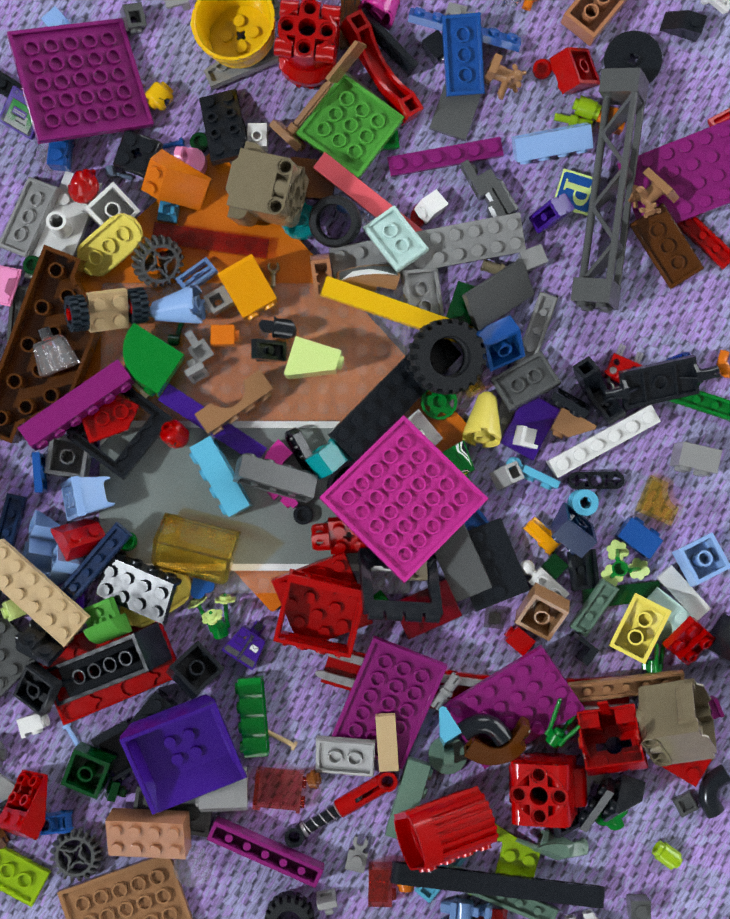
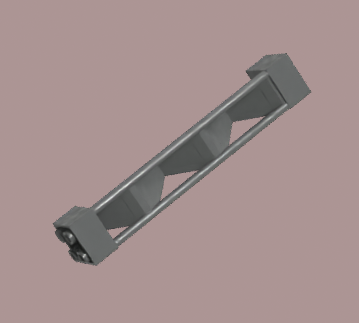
(629, 89)

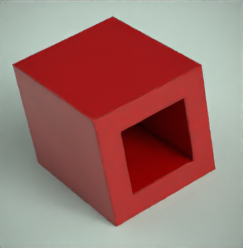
(518, 639)

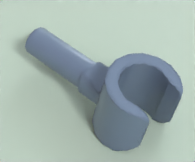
(111, 173)

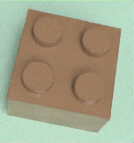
(542, 611)

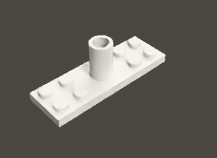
(65, 223)

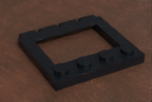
(137, 446)
(397, 609)

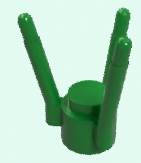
(655, 664)
(555, 737)

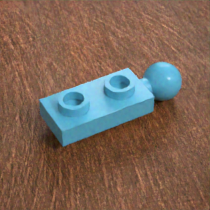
(531, 474)

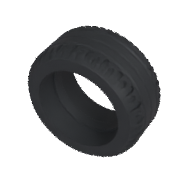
(314, 221)

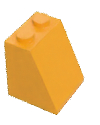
(248, 288)

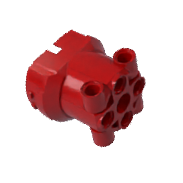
(308, 68)

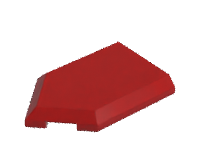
(110, 419)

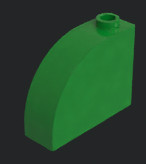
(150, 360)

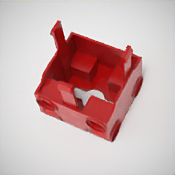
(609, 722)

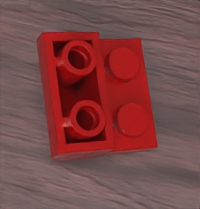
(689, 640)

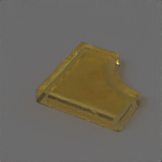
(655, 501)

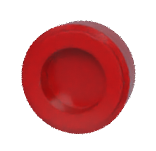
(542, 69)

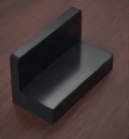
(587, 651)

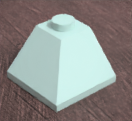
(677, 615)

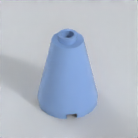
(180, 306)

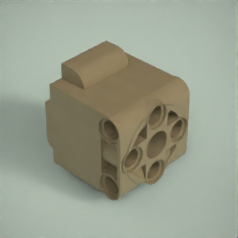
(265, 188)
(676, 722)

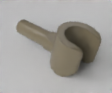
(273, 274)

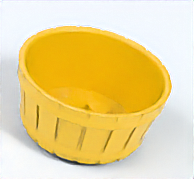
(216, 27)

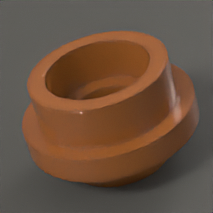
(313, 779)

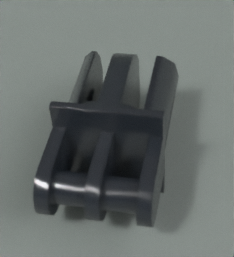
(279, 328)

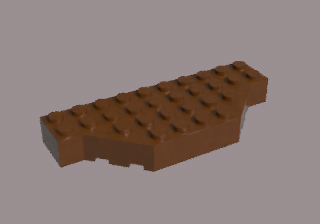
(21, 388)

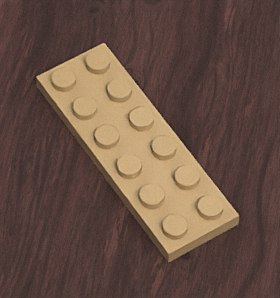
(39, 596)

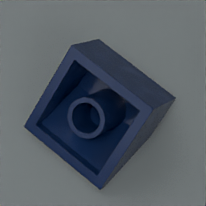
(573, 531)

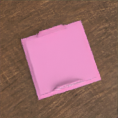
(8, 284)

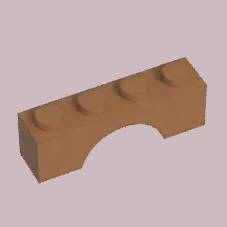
(214, 418)

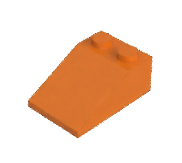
(175, 181)

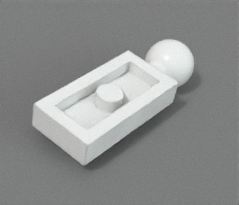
(542, 577)

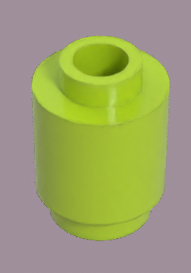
(586, 108)
(667, 855)

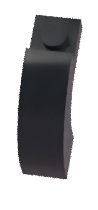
(592, 385)

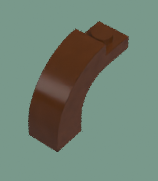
(487, 753)

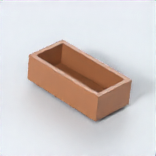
(148, 835)

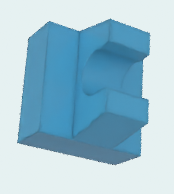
(168, 212)

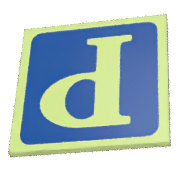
(577, 188)

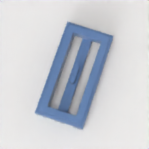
(204, 278)

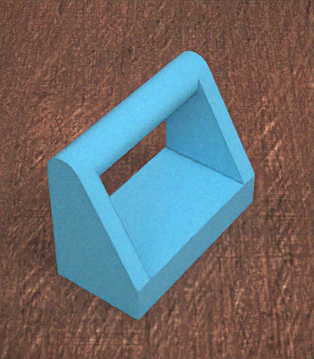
(447, 727)

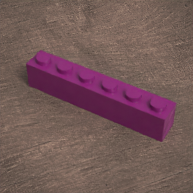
(76, 405)
(266, 851)

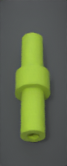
(571, 120)

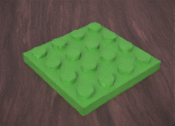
(350, 125)

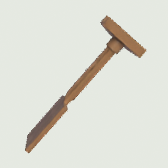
(289, 133)

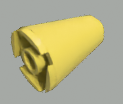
(483, 422)

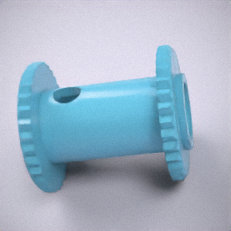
(590, 498)

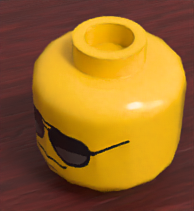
(159, 96)

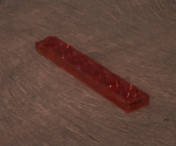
(214, 240)

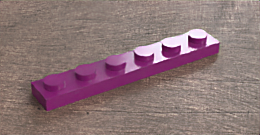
(445, 156)

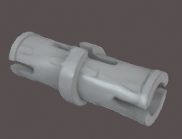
(446, 690)

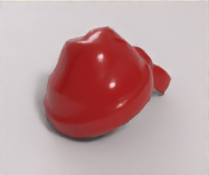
(83, 186)

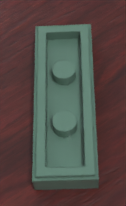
(594, 607)

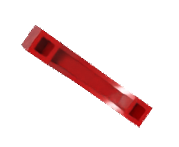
(393, 90)

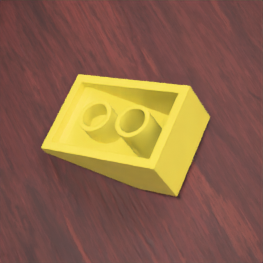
(640, 628)

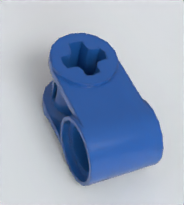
(59, 822)

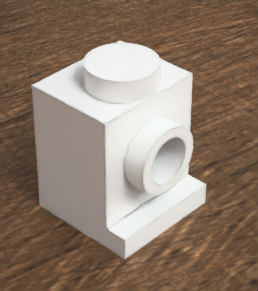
(32, 723)

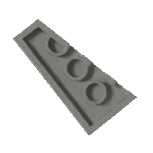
(220, 75)

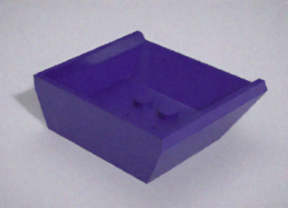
(182, 753)

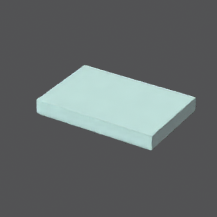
(395, 239)

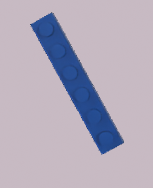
(489, 36)

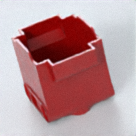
(560, 778)

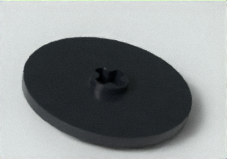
(639, 46)

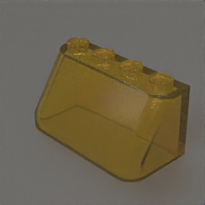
(195, 548)

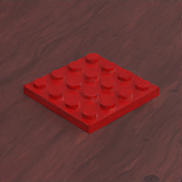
(319, 611)

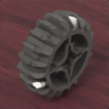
(145, 265)
(69, 852)

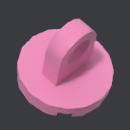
(192, 157)

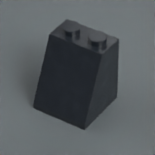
(721, 644)

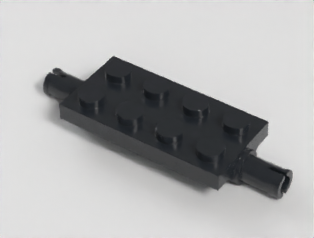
(660, 382)

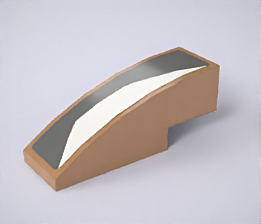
(370, 277)

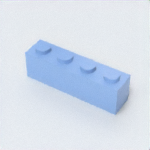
(552, 142)

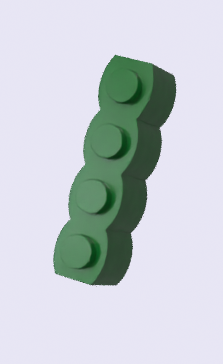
(253, 716)

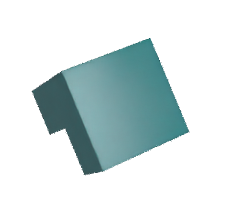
(326, 460)

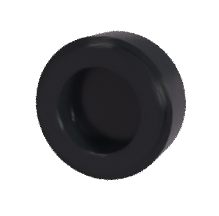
(303, 514)

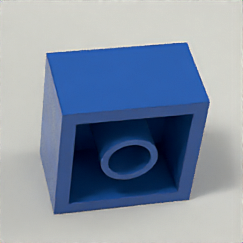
(502, 343)

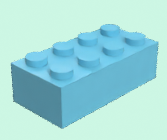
(220, 475)

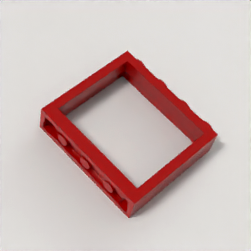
(306, 642)

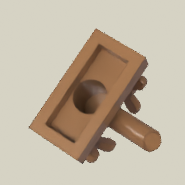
(508, 77)
(651, 194)

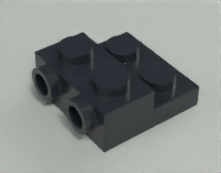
(39, 644)

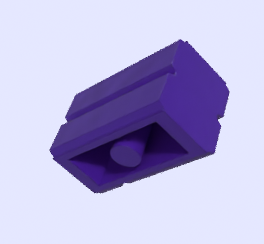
(551, 213)

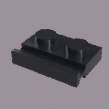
(583, 570)

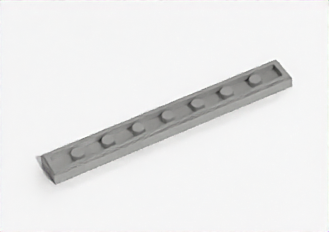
(532, 341)

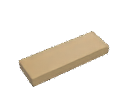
(387, 742)

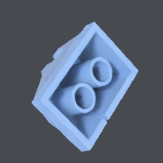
(84, 496)

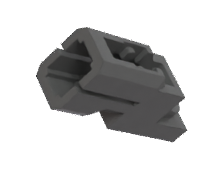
(491, 189)

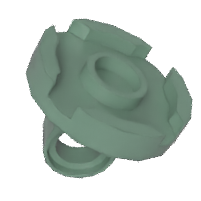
(448, 758)

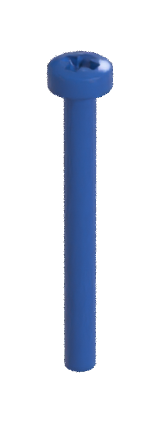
(170, 144)

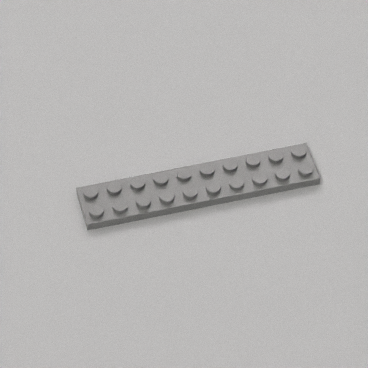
(446, 245)

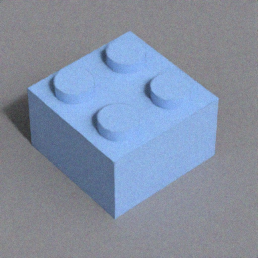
(701, 559)

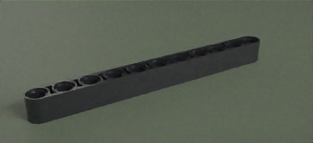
(500, 885)

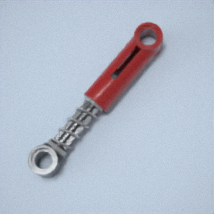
(342, 807)

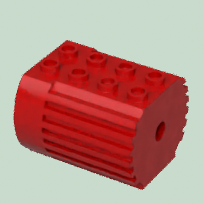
(445, 829)

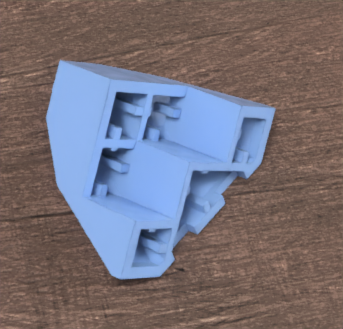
(44, 551)

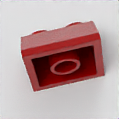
(574, 70)
(78, 537)

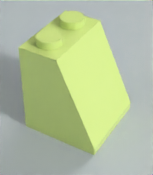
(312, 360)

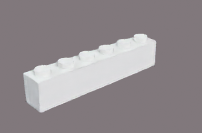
(603, 441)

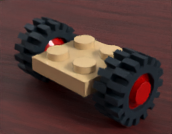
(106, 309)

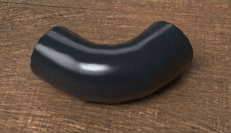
(487, 725)
(709, 790)

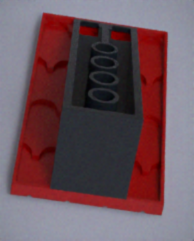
(110, 671)

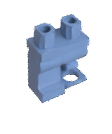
(465, 909)

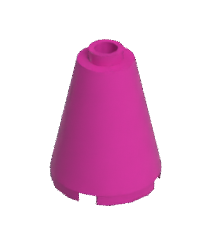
(382, 10)

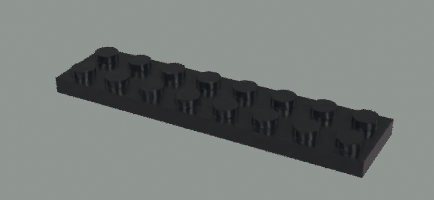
(387, 403)

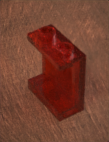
(279, 789)

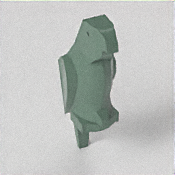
(555, 847)

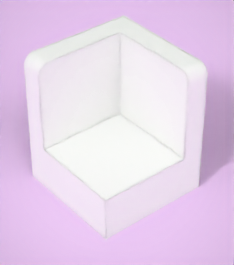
(525, 437)

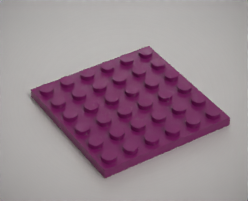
(79, 80)

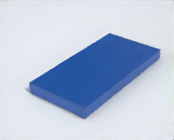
(463, 54)

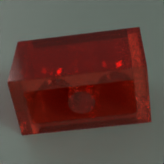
(379, 888)

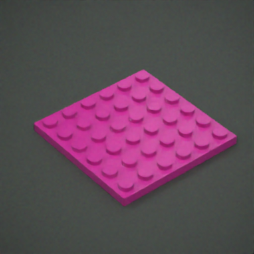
(403, 498)

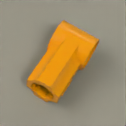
(541, 534)

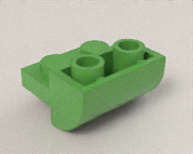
(106, 622)

